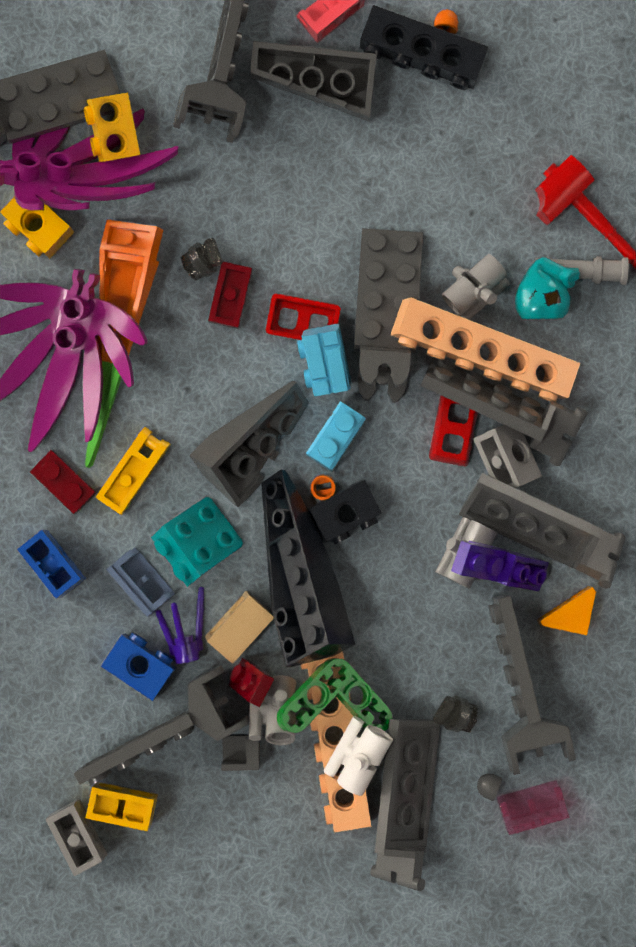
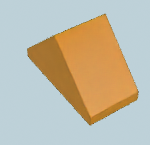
(572, 614)

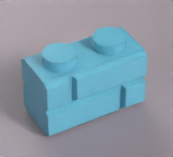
(325, 360)
(335, 436)

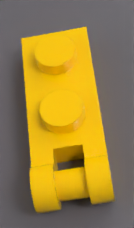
(132, 471)

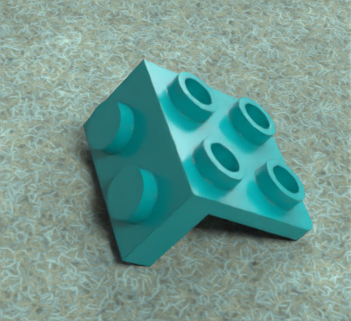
(196, 540)

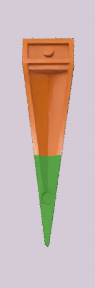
(127, 273)

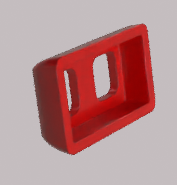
(304, 308)
(445, 426)

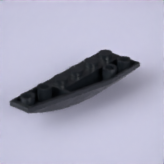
(301, 579)

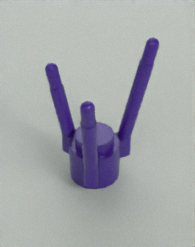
(184, 647)

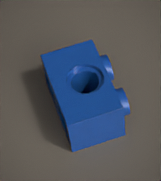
(120, 664)

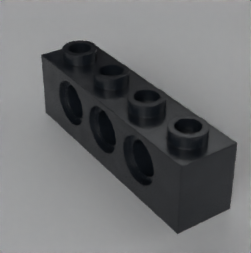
(413, 33)

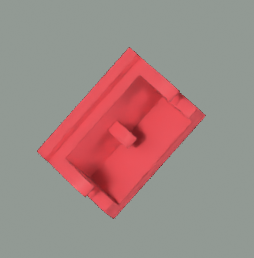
(327, 15)

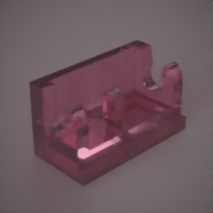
(532, 807)

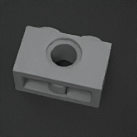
(507, 456)
(76, 837)

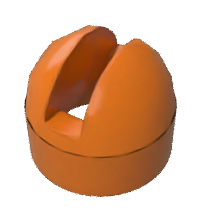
(447, 18)
(324, 493)

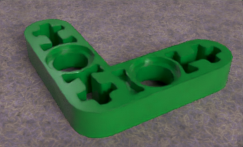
(339, 688)

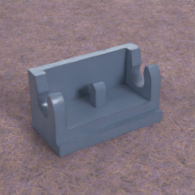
(141, 581)

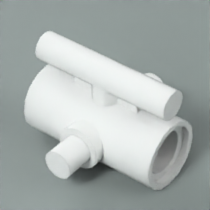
(358, 756)

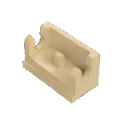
(239, 627)

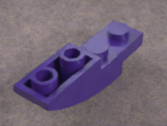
(499, 565)

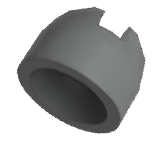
(489, 785)

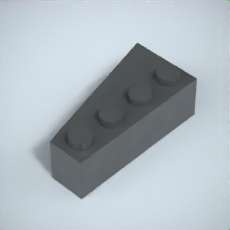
(319, 74)

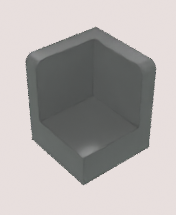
(240, 753)

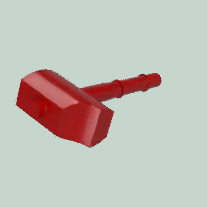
(565, 187)

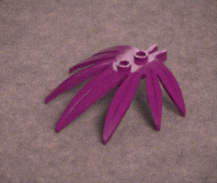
(53, 177)
(74, 327)

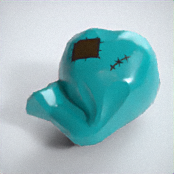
(545, 290)

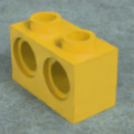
(121, 125)
(121, 806)

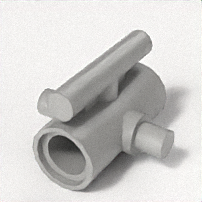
(476, 287)
(465, 531)
(279, 692)

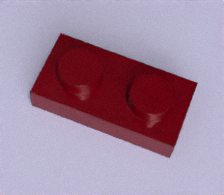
(230, 295)
(62, 482)
(250, 682)

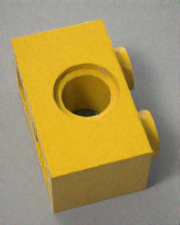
(48, 238)

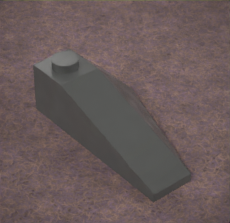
(240, 448)

